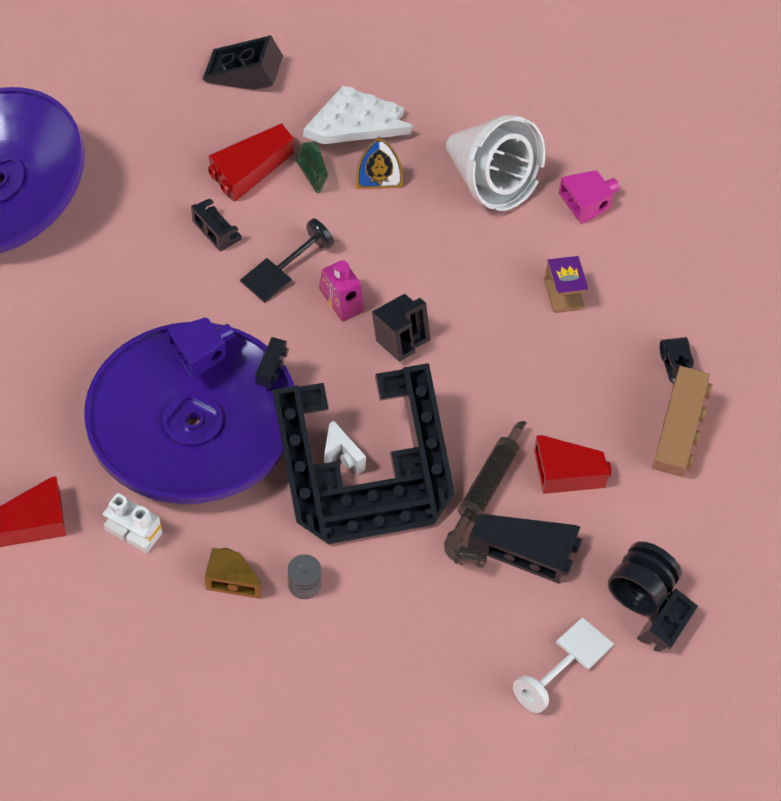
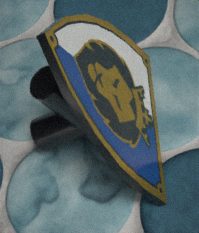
(379, 167)

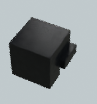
(401, 326)

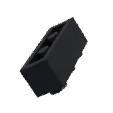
(271, 362)

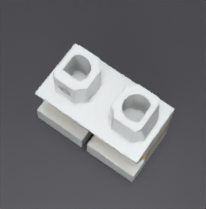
(132, 523)

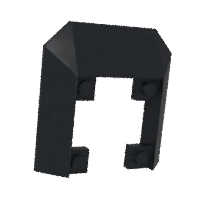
(406, 502)

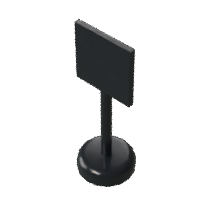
(269, 279)

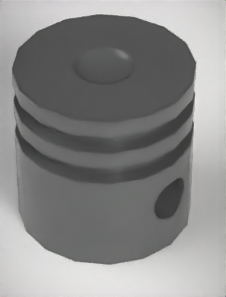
(304, 576)

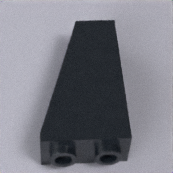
(527, 544)

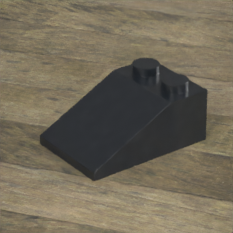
(245, 64)

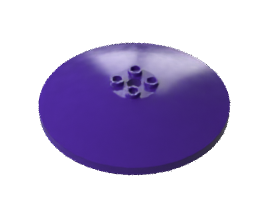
(40, 163)
(141, 411)

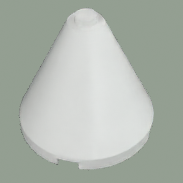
(499, 160)

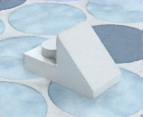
(341, 447)

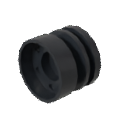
(644, 578)

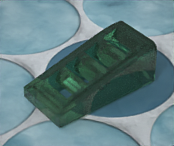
(312, 164)

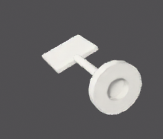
(583, 644)

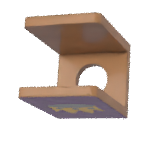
(565, 283)

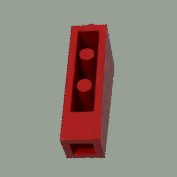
(250, 160)

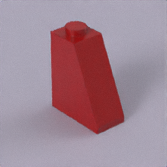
(569, 466)
(33, 515)

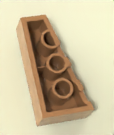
(681, 421)

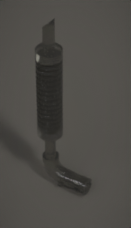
(480, 496)

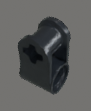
(675, 353)

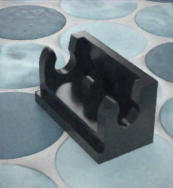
(214, 225)
(669, 621)

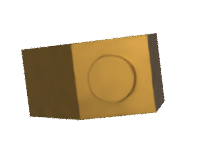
(231, 574)

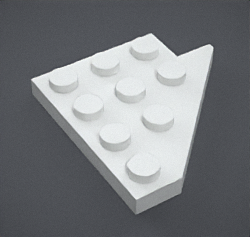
(355, 117)

